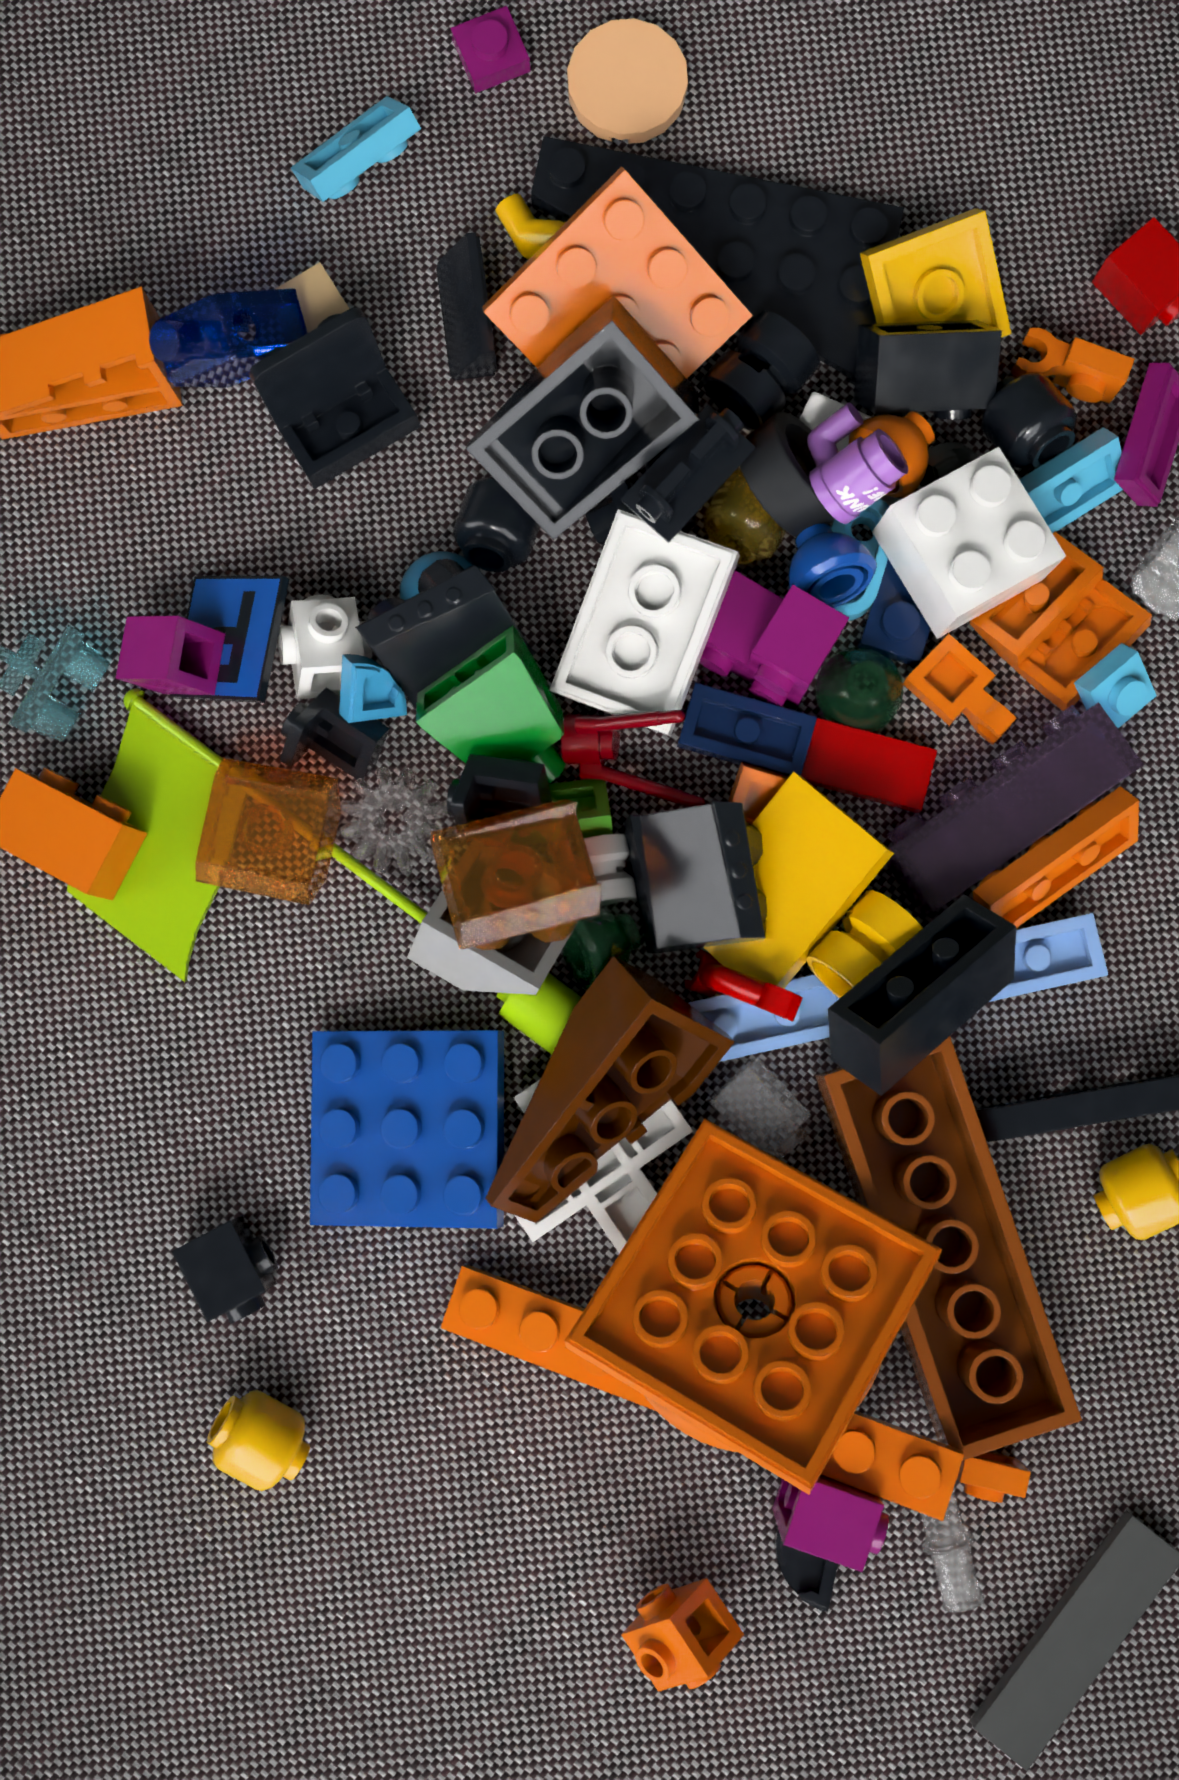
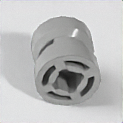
(608, 860)

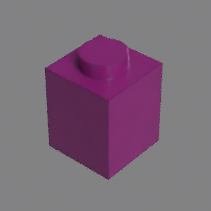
(170, 655)

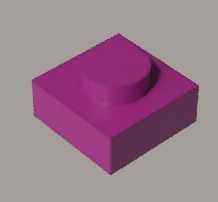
(490, 49)

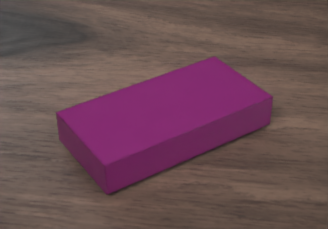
(1151, 437)

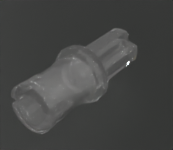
(952, 1559)

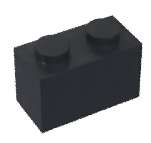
(927, 367)

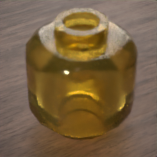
(740, 522)

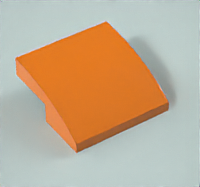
(1062, 625)

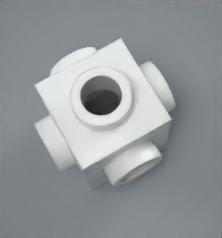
(315, 640)

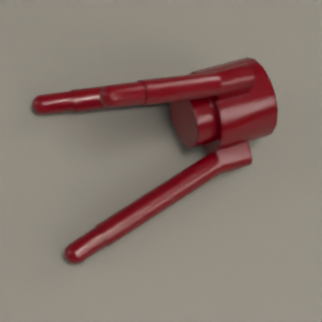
(595, 737)

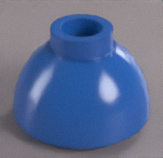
(830, 565)

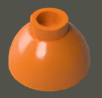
(912, 437)

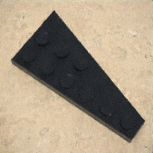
(764, 238)

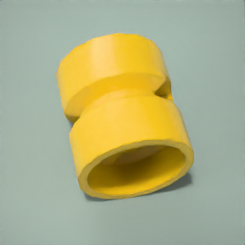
(873, 933)

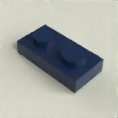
(895, 622)
(746, 731)

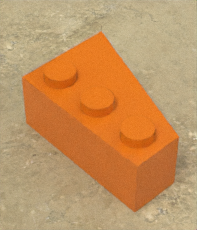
(83, 368)

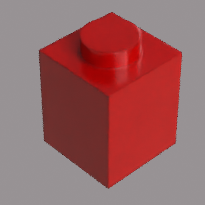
(1143, 277)

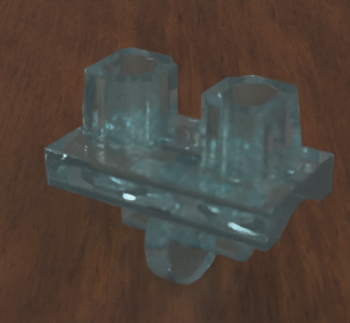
(68, 658)

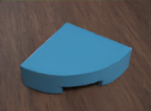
(368, 691)

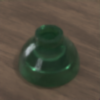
(859, 689)
(596, 942)

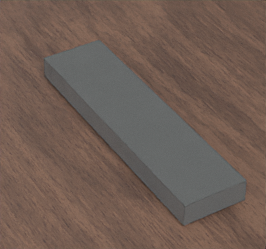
(1076, 1640)

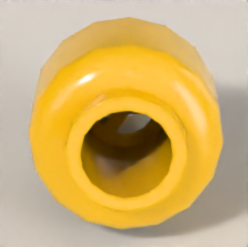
(1140, 1191)
(258, 1440)

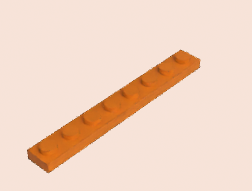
(534, 1329)

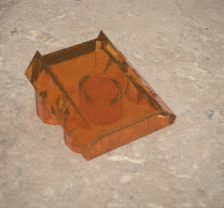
(268, 831)
(517, 876)

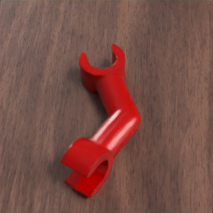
(715, 977)

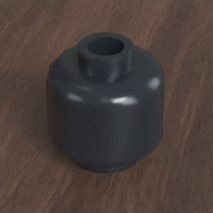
(1029, 420)
(493, 527)

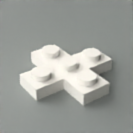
(619, 1189)

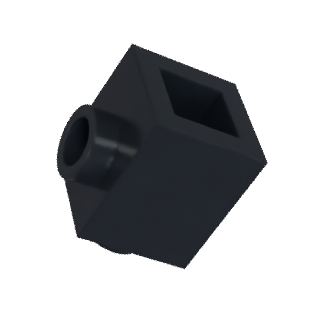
(228, 1270)

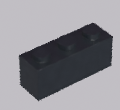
(922, 994)

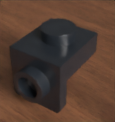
(323, 730)
(496, 787)

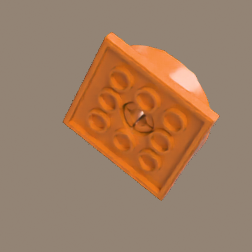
(756, 1229)

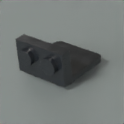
(333, 396)

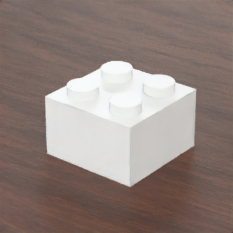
(968, 542)

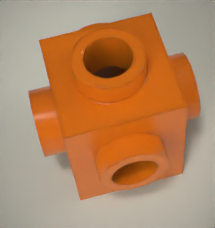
(681, 1635)

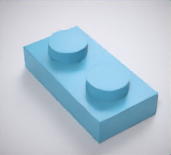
(371, 138)
(1075, 479)

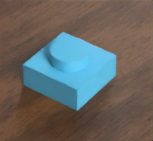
(1117, 684)

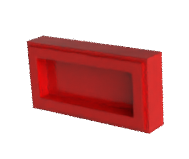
(869, 765)

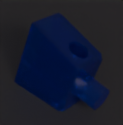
(203, 342)

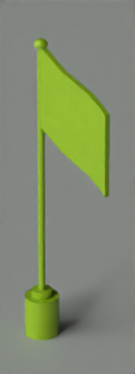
(167, 785)

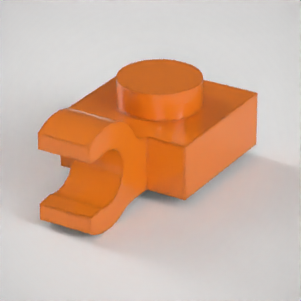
(1081, 367)
(954, 683)

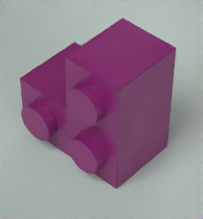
(772, 639)

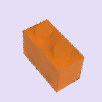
(67, 835)

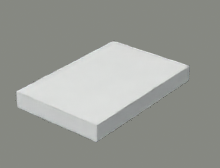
(644, 621)

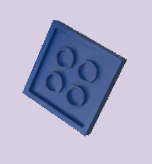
(406, 1128)

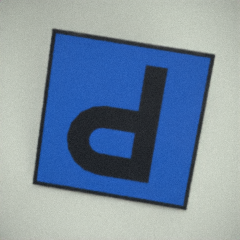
(250, 616)

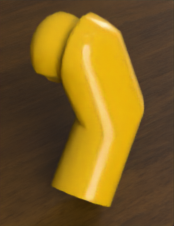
(523, 228)

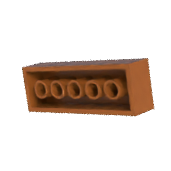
(979, 1319)

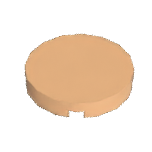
(627, 80)

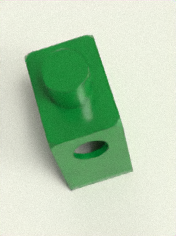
(495, 706)

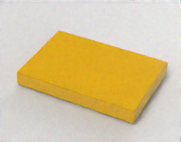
(811, 875)

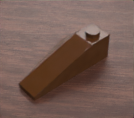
(613, 1067)

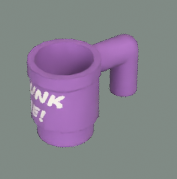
(857, 474)

